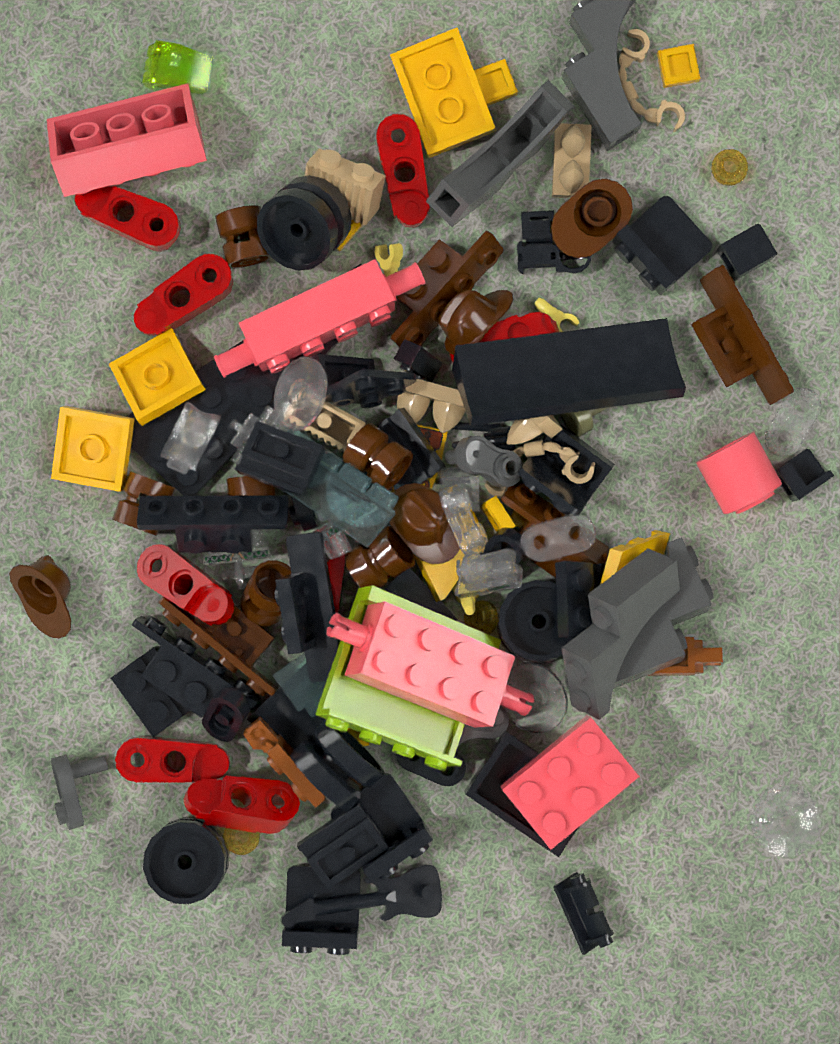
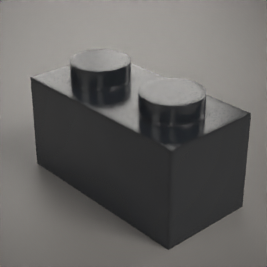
(417, 360)

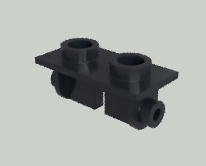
(577, 902)

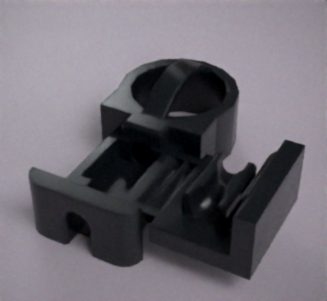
(539, 247)

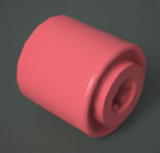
(739, 474)

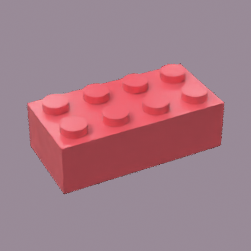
(125, 140)

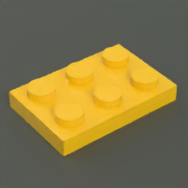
(443, 92)

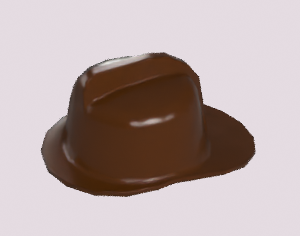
(591, 218)
(472, 315)
(423, 524)
(43, 593)

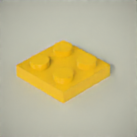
(156, 376)
(92, 448)

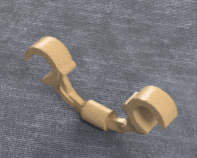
(625, 60)
(538, 448)

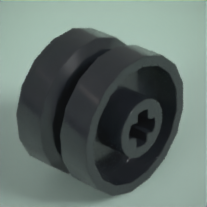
(304, 223)
(516, 627)
(336, 765)
(179, 882)

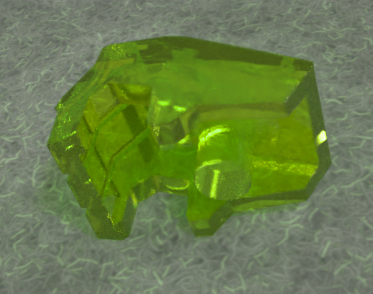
(176, 65)

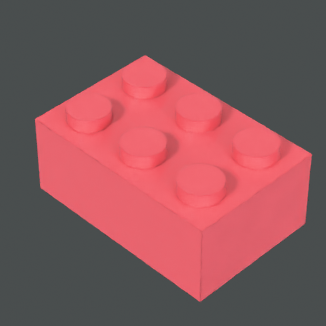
(569, 781)

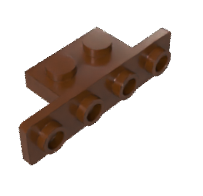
(445, 276)
(736, 340)
(538, 510)
(236, 640)

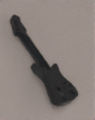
(412, 893)

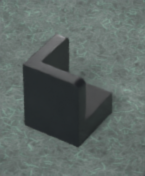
(746, 251)
(802, 475)

